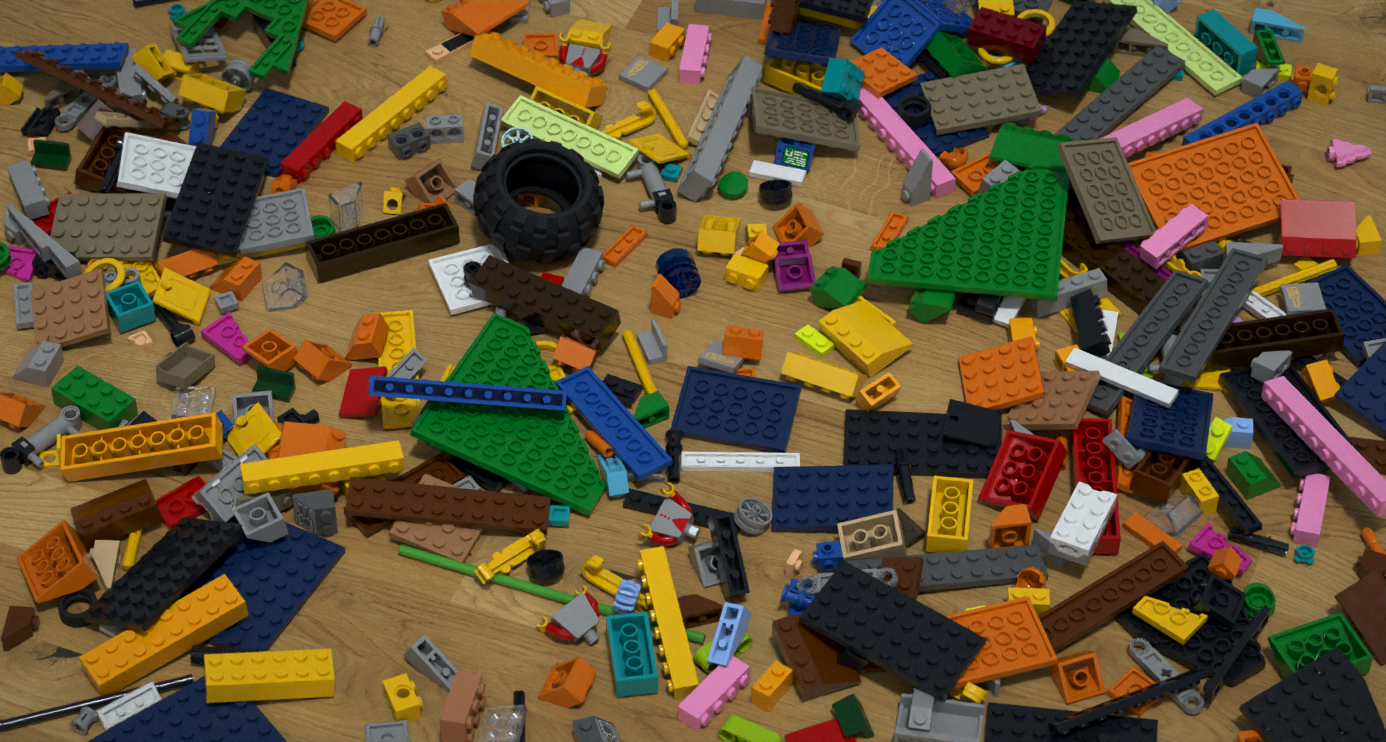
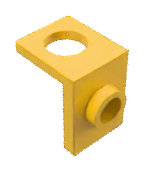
(396, 194)
(57, 453)

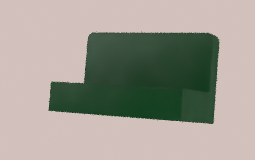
(51, 155)
(280, 382)
(852, 717)

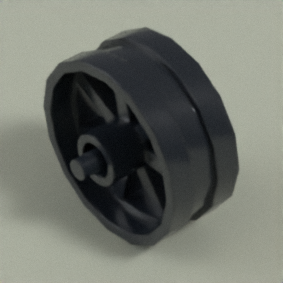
(775, 191)
(545, 564)

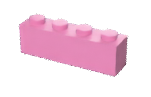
(694, 54)
(1173, 236)
(1311, 509)
(713, 693)

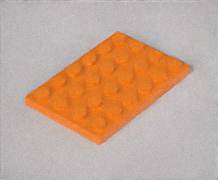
(1013, 642)

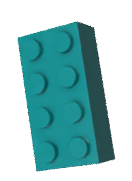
(1226, 41)
(632, 654)

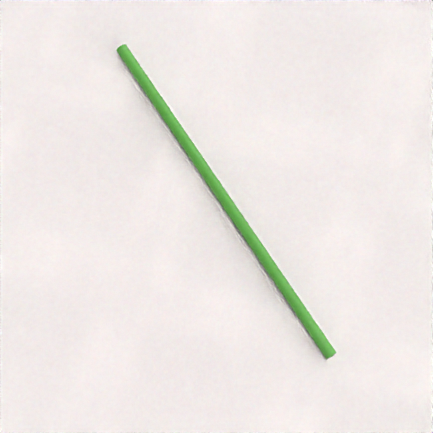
(520, 584)

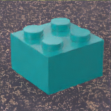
(842, 80)
(130, 306)

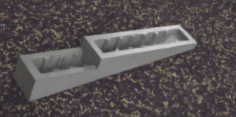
(44, 244)

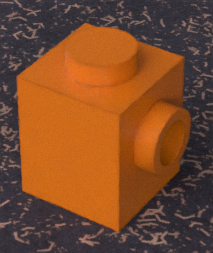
(1302, 77)
(1225, 563)

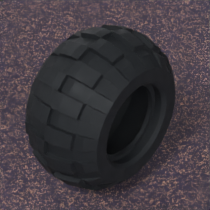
(546, 171)

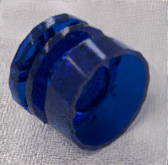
(679, 270)

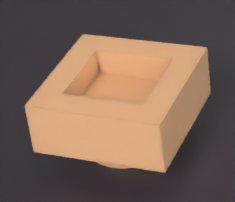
(794, 563)

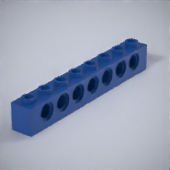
(1260, 109)

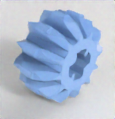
(627, 597)

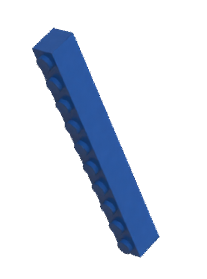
(466, 393)

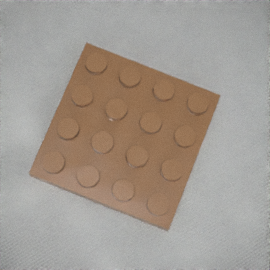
(71, 309)
(1063, 405)
(439, 539)

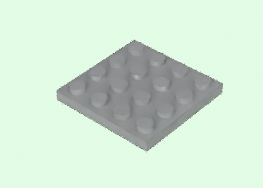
(278, 222)

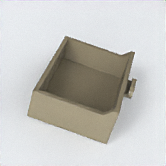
(184, 366)

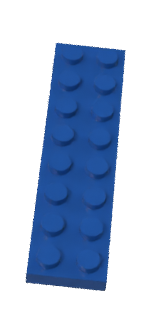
(76, 56)
(614, 423)

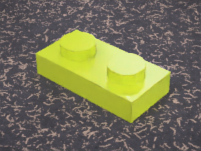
(1284, 70)
(814, 341)
(1218, 435)

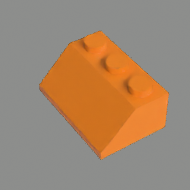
(188, 263)

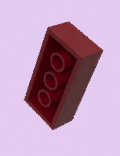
(1006, 35)

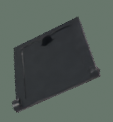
(974, 423)

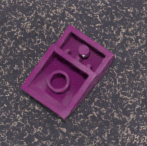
(793, 266)

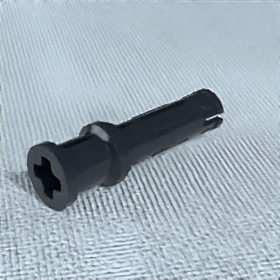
(674, 450)

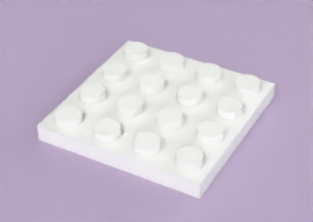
(153, 164)
(450, 277)

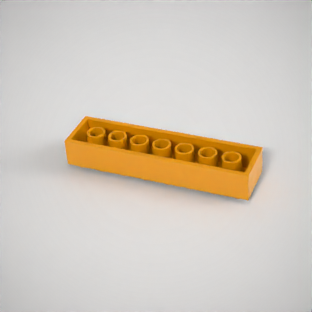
(538, 69)
(141, 447)
(172, 634)

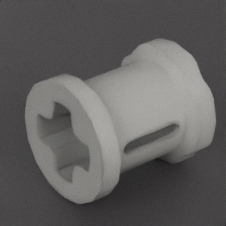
(84, 720)

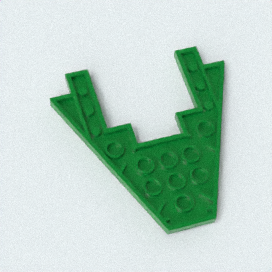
(285, 27)

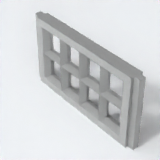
(213, 38)

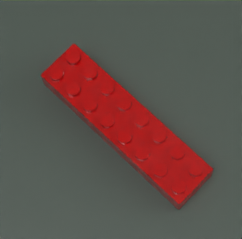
(1095, 465)

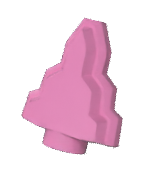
(1345, 152)

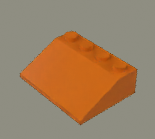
(480, 16)
(310, 438)
(57, 564)

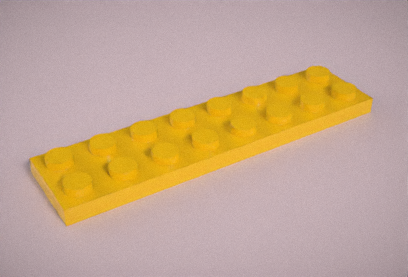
(398, 343)

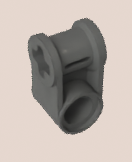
(181, 114)

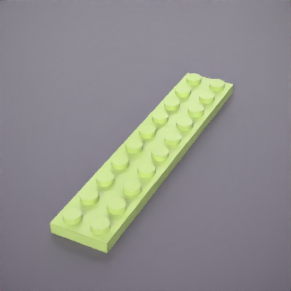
(1199, 60)

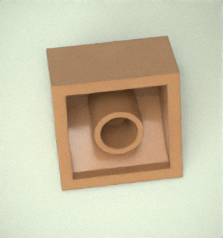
(432, 181)

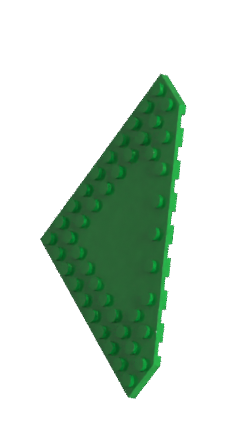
(990, 245)
(517, 443)

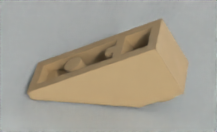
(106, 561)

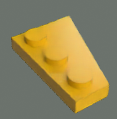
(1172, 621)

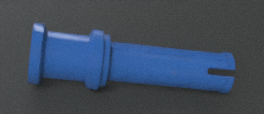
(796, 597)

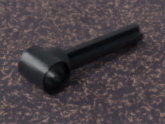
(840, 106)
(113, 170)
(179, 332)

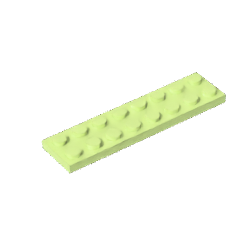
(595, 146)

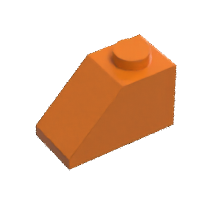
(664, 298)

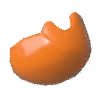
(955, 159)
(1034, 578)

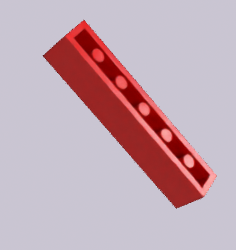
(320, 142)

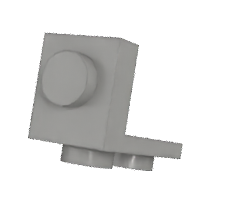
(1123, 449)

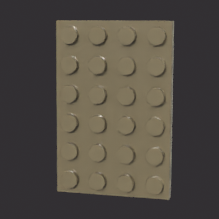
(981, 99)
(802, 120)
(1106, 190)
(109, 225)

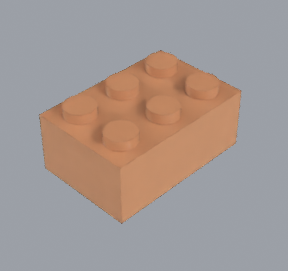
(462, 707)

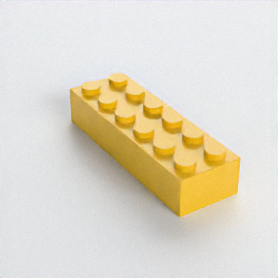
(269, 675)

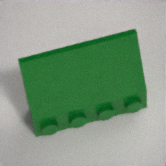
(1027, 146)
(1312, 640)

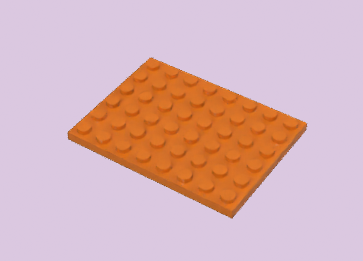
(1225, 176)

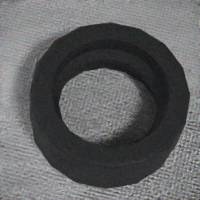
(918, 102)
(70, 619)

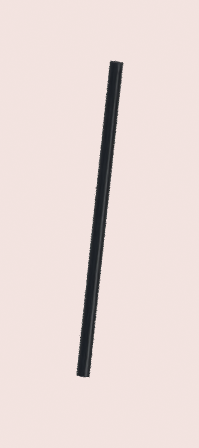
(91, 703)

